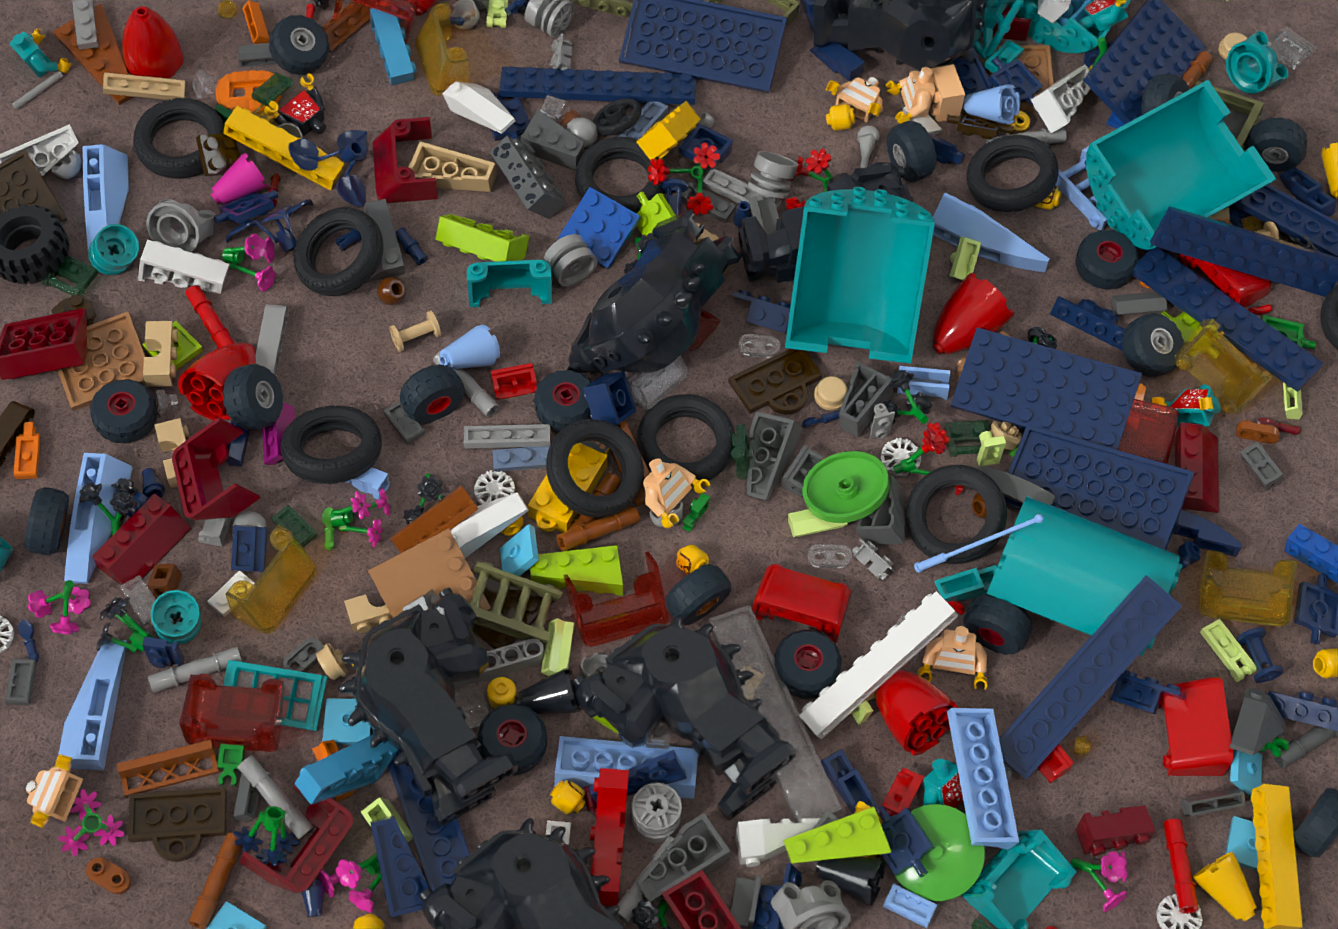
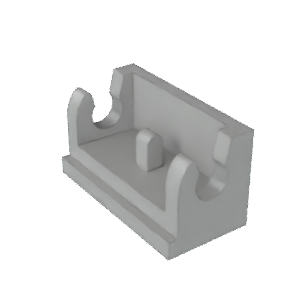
(214, 531)

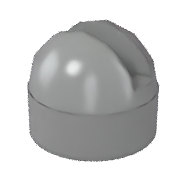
(706, 120)

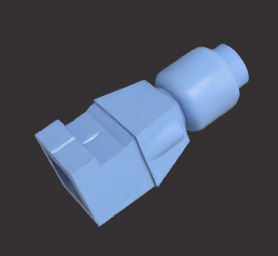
(371, 482)

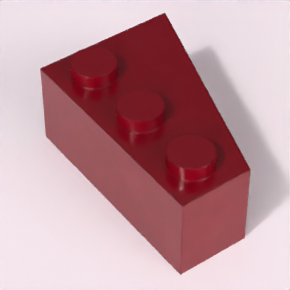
(1114, 830)

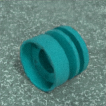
(121, 242)
(175, 605)

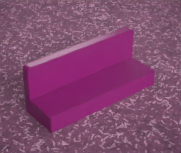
(273, 435)

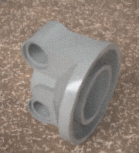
(179, 224)
(811, 907)

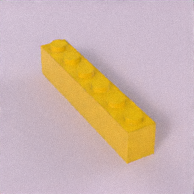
(274, 143)
(1276, 857)

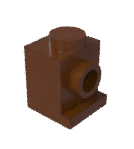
(163, 579)

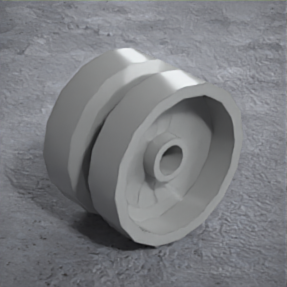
(570, 260)

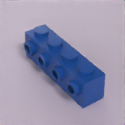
(1313, 551)

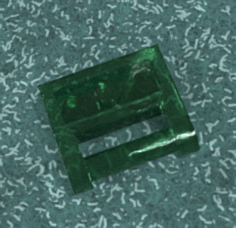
(74, 271)
(964, 433)
(741, 451)

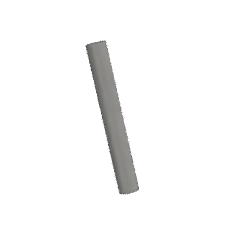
(37, 90)

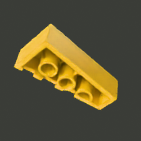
(669, 131)

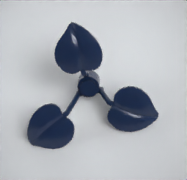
(352, 149)
(285, 236)

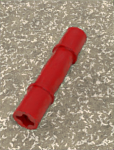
(209, 317)
(1180, 866)

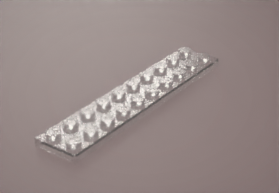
(804, 778)

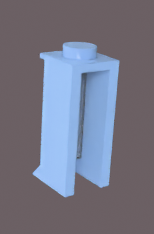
(928, 381)

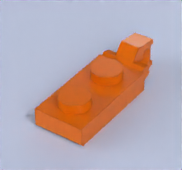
(27, 453)

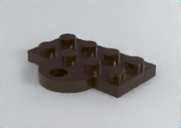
(776, 381)
(177, 819)

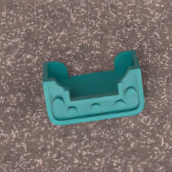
(506, 275)
(1019, 880)

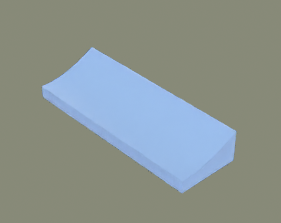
(582, 759)
(983, 777)

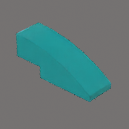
(965, 584)

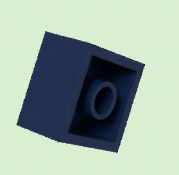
(610, 398)

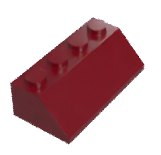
(1198, 452)
(141, 541)
(699, 904)

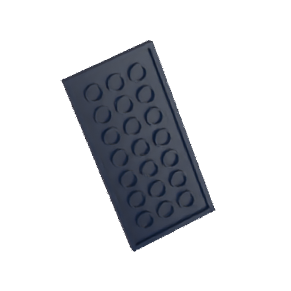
(705, 41)
(1147, 46)
(1045, 389)
(1104, 484)

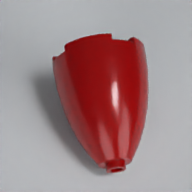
(150, 45)
(969, 307)
(208, 376)
(914, 711)

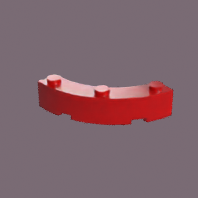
(609, 830)

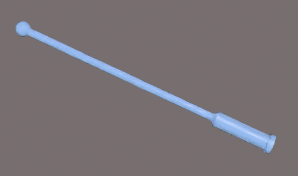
(921, 566)

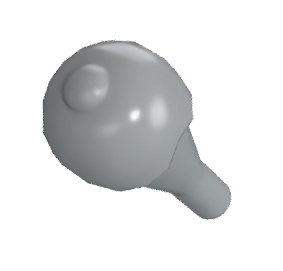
(867, 138)

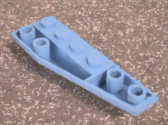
(104, 187)
(958, 219)
(89, 524)
(92, 714)

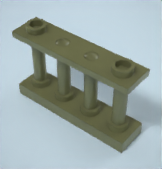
(515, 626)

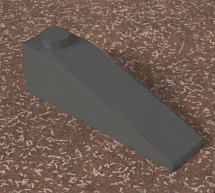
(391, 261)
(770, 451)
(1257, 723)
(692, 850)

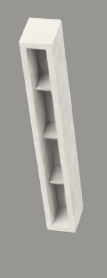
(878, 665)

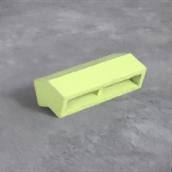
(1296, 411)
(805, 523)
(558, 646)

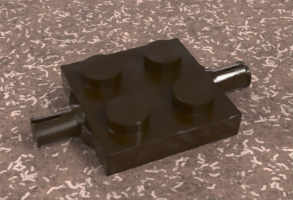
(971, 124)

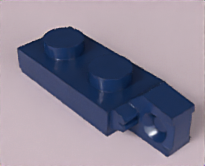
(946, 151)

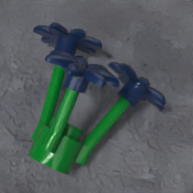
(272, 819)

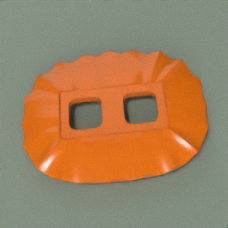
(241, 80)

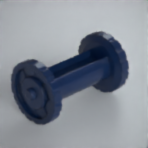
(674, 186)
(1258, 651)

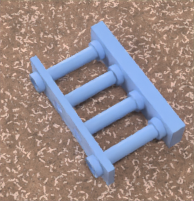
(1074, 194)

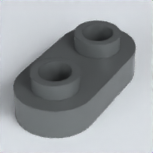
(302, 657)

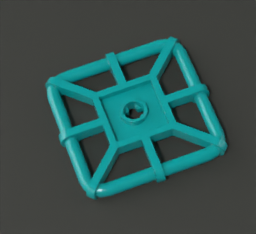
(992, 15)

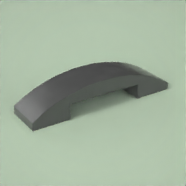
(1018, 488)

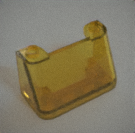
(440, 63)
(1221, 366)
(277, 589)
(1246, 593)

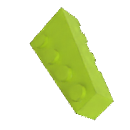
(481, 239)
(588, 569)
(847, 837)

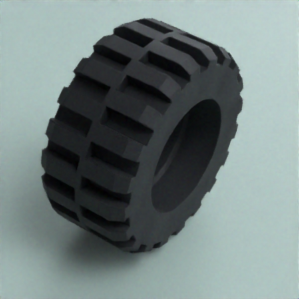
(40, 257)

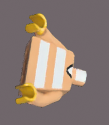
(916, 93)
(859, 95)
(667, 487)
(956, 653)
(53, 792)

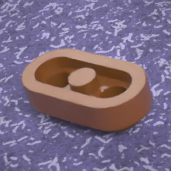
(1257, 432)
(107, 875)

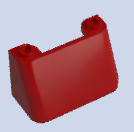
(1237, 285)
(802, 599)
(1197, 729)

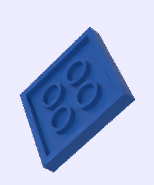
(602, 226)

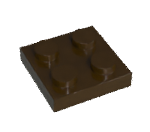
(217, 153)

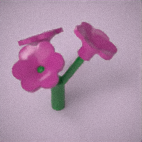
(74, 601)
(1112, 868)

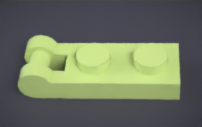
(497, 9)
(1228, 650)

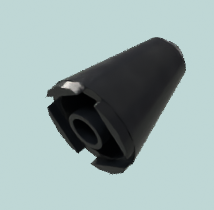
(551, 694)
(854, 876)

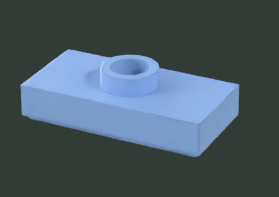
(910, 905)

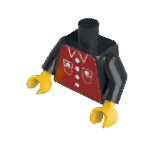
(303, 110)

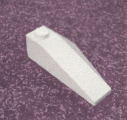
(478, 105)
(46, 149)
(488, 522)
(761, 840)

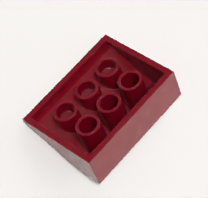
(43, 344)

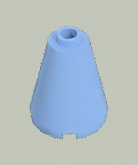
(994, 104)
(471, 350)

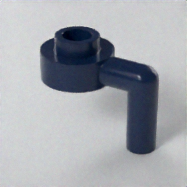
(1190, 554)

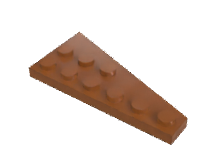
(99, 59)

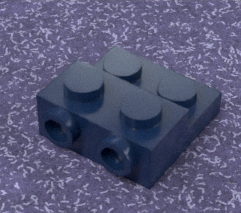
(705, 135)

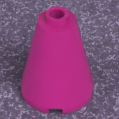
(239, 181)

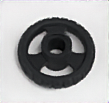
(615, 116)

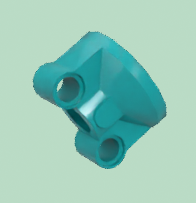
(1254, 65)

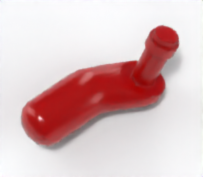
(1261, 310)
(958, 607)

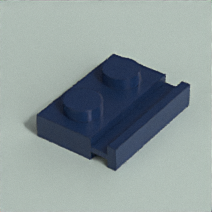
(249, 548)
(162, 653)

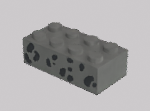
(528, 177)

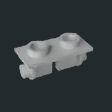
(561, 48)
(881, 422)
(867, 553)

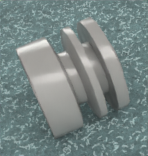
(550, 15)
(772, 175)
(657, 825)

